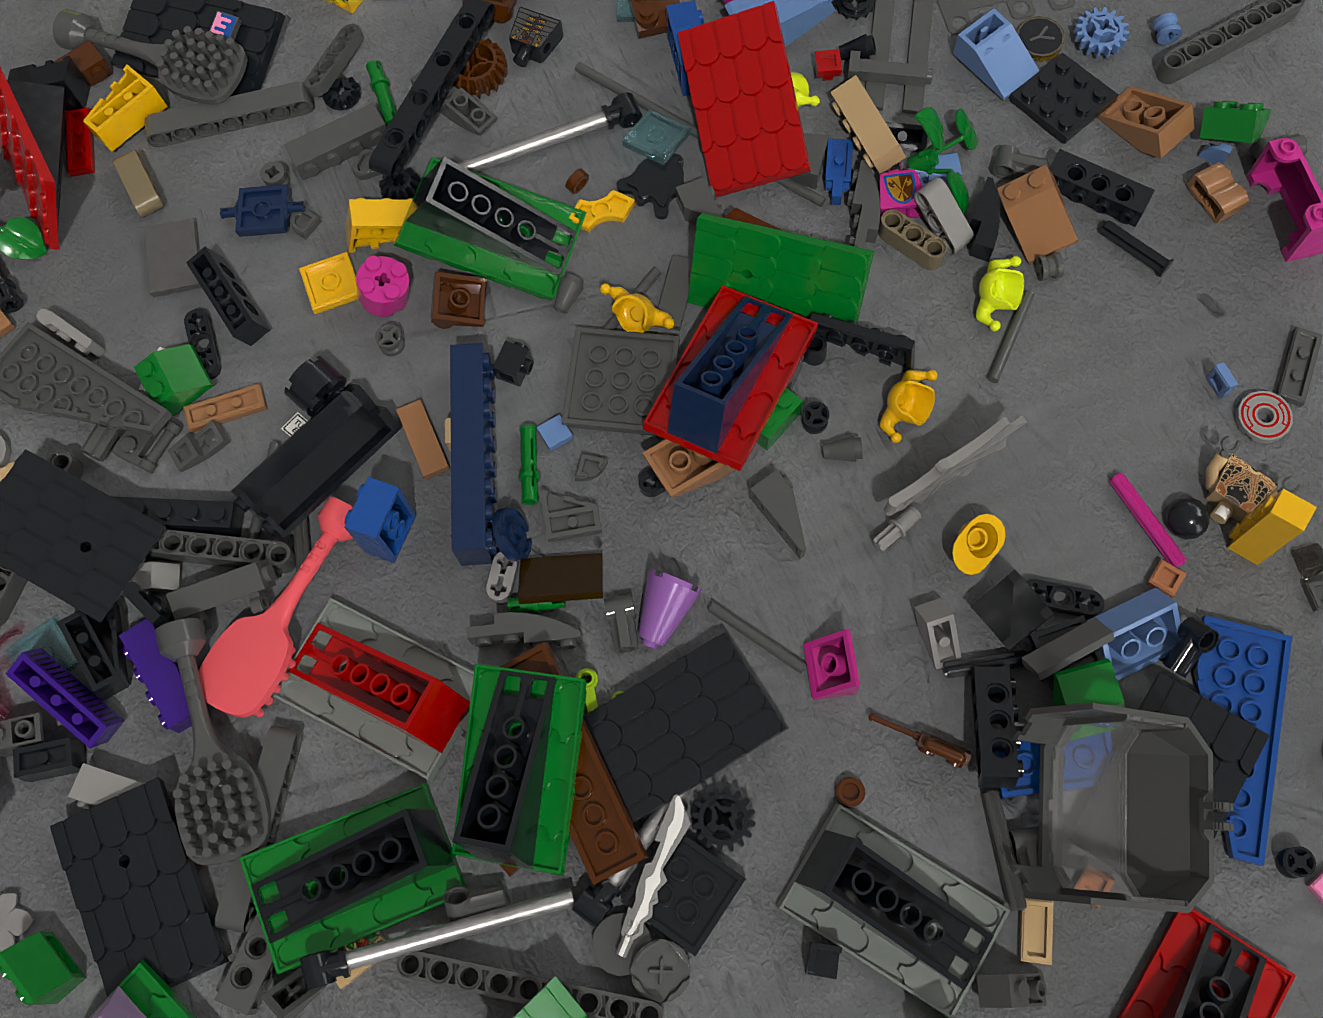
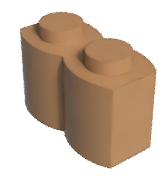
(1218, 192)

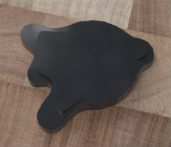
(654, 184)

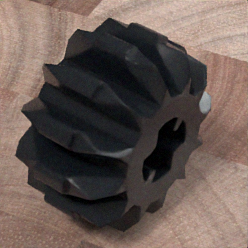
(402, 187)

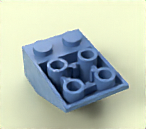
(995, 54)

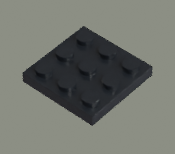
(1063, 97)
(693, 897)

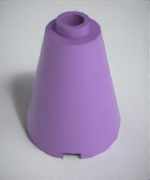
(664, 607)

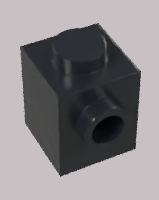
(513, 363)

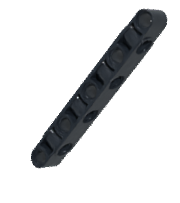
(431, 88)

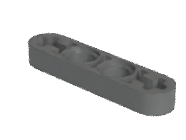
(333, 60)

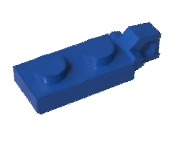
(838, 168)

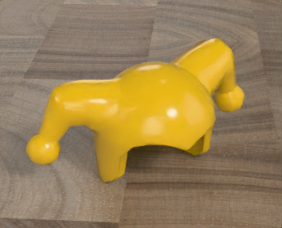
(636, 311)
(908, 402)

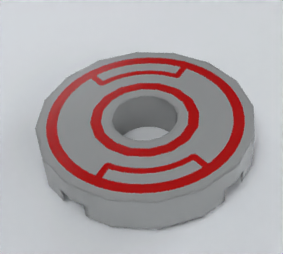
(1274, 406)

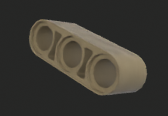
(138, 183)
(908, 229)

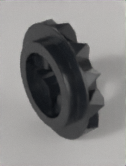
(847, 8)
(347, 98)

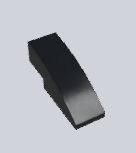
(986, 222)

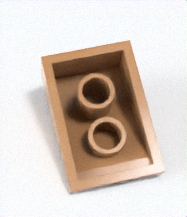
(1149, 120)
(1038, 213)
(682, 468)

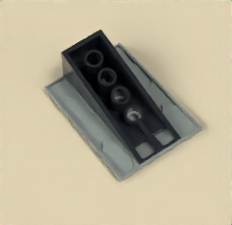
(893, 910)

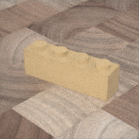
(867, 123)

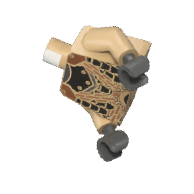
(1236, 486)

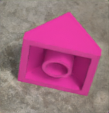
(832, 665)

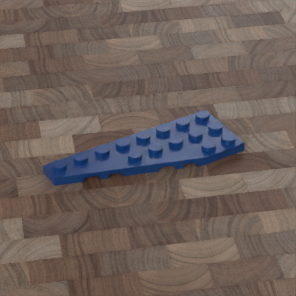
(1249, 680)

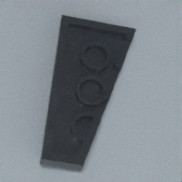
(864, 340)

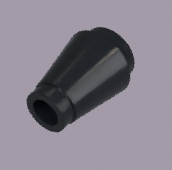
(864, 43)

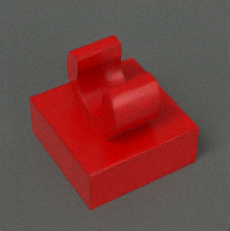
(828, 64)

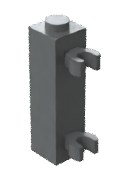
(224, 588)

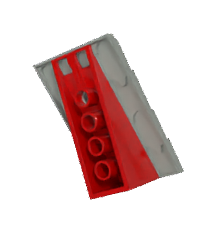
(379, 689)

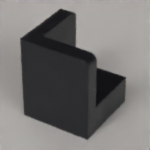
(823, 960)

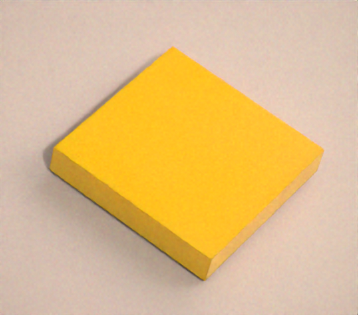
(330, 282)

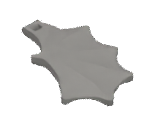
(955, 466)

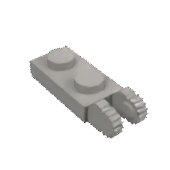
(68, 332)

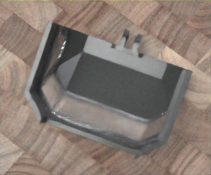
(1122, 808)

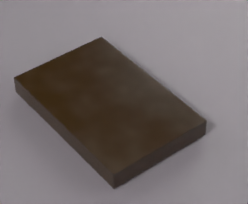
(561, 578)

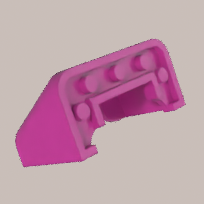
(1286, 171)

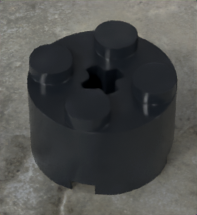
(314, 385)

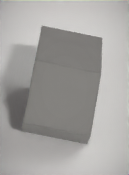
(158, 577)

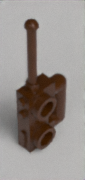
(931, 744)

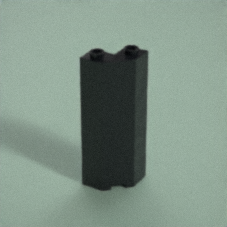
(315, 460)

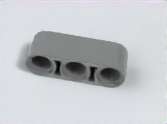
(944, 215)

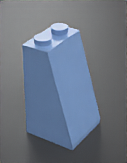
(794, 15)

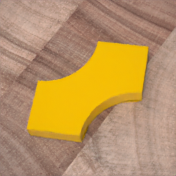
(610, 208)

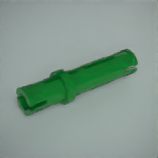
(379, 85)
(529, 476)

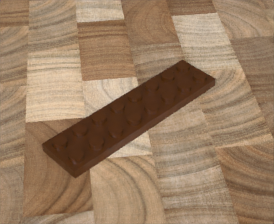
(598, 817)

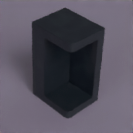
(49, 759)

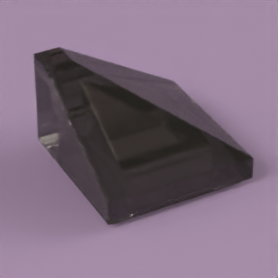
(1308, 560)

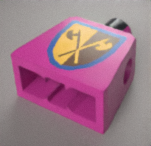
(897, 191)

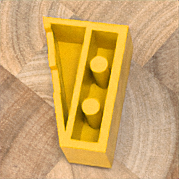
(123, 109)
(374, 221)

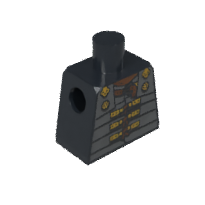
(534, 36)

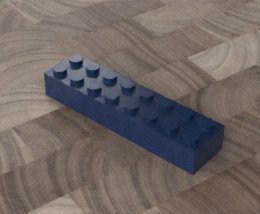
(472, 454)

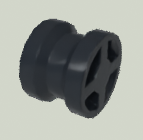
(816, 411)
(1302, 859)

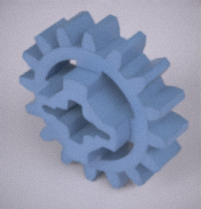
(1101, 32)

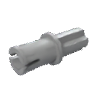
(896, 528)

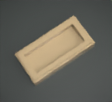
(1036, 932)

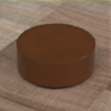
(577, 181)
(850, 792)

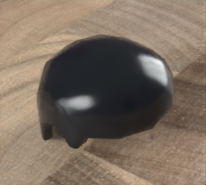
(1187, 518)

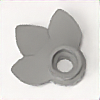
(12, 920)

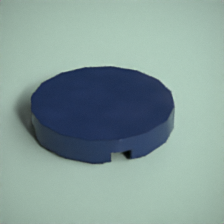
(510, 534)

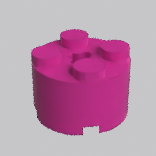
(382, 285)

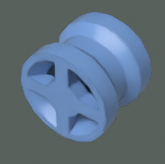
(1167, 28)

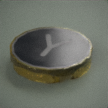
(1041, 37)

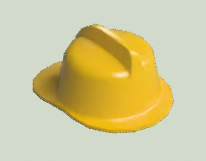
(978, 543)

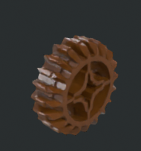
(483, 70)

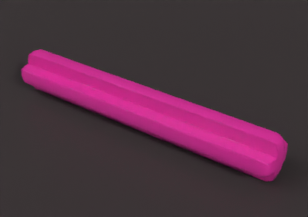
(1147, 520)

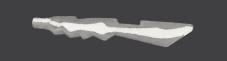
(653, 877)

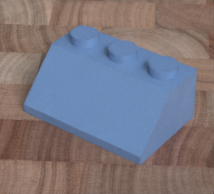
(1142, 630)

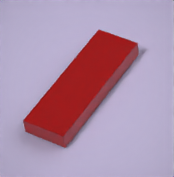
(79, 143)

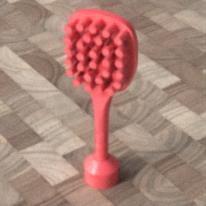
(257, 649)

